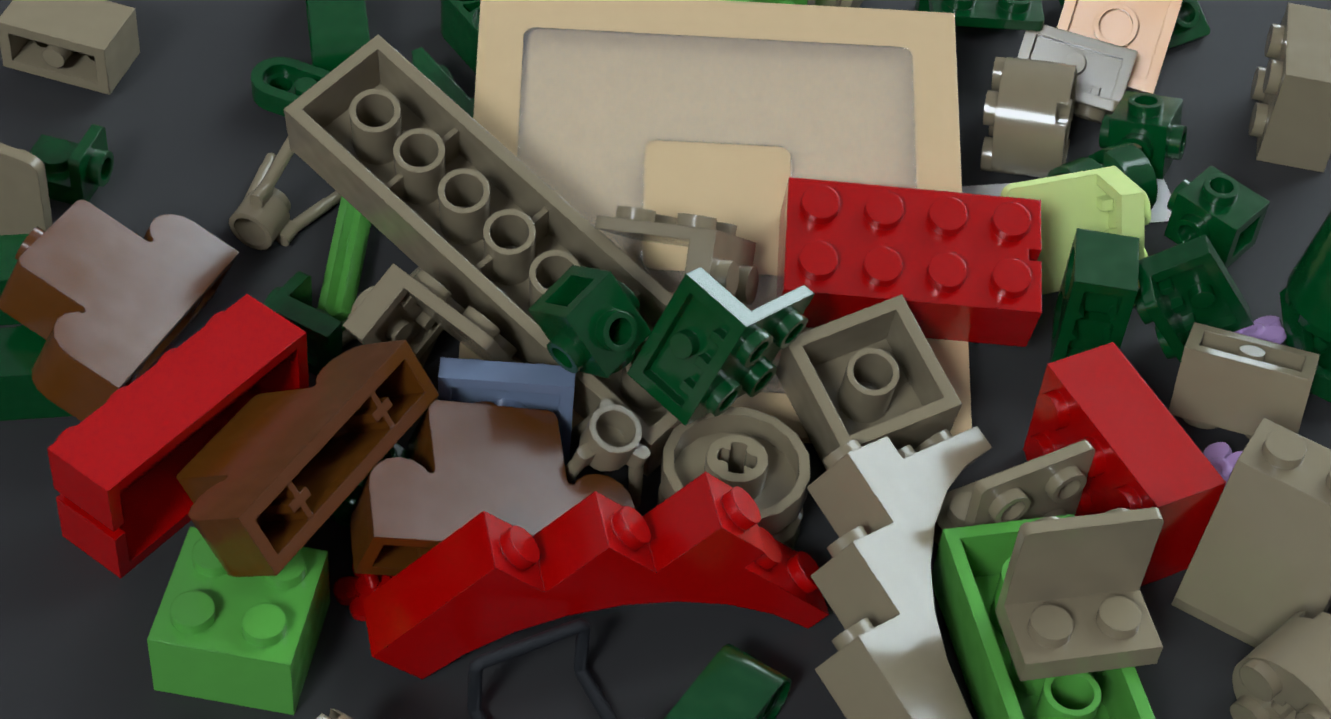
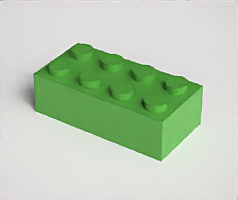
(967, 588)

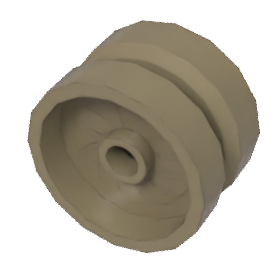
(746, 452)

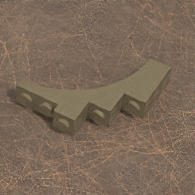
(881, 575)

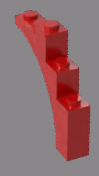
(591, 558)

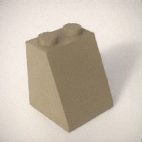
(1265, 540)

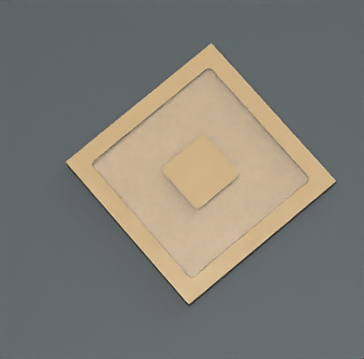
(715, 113)

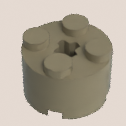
(1028, 116)
(1287, 673)

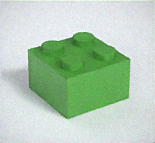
(239, 635)

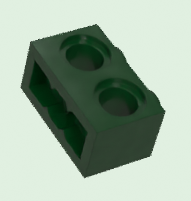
(1095, 293)

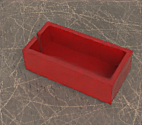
(952, 255)
(124, 458)

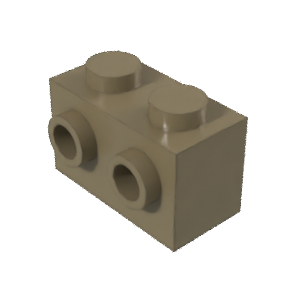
(70, 41)
(1240, 380)

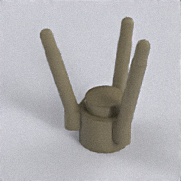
(265, 209)
(609, 442)

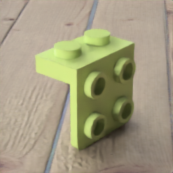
(1083, 200)

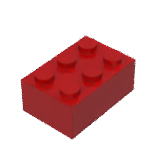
(1139, 450)

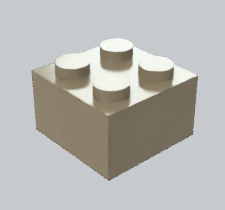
(1295, 91)
(868, 380)

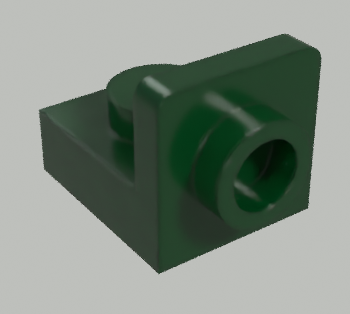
(75, 168)
(322, 330)

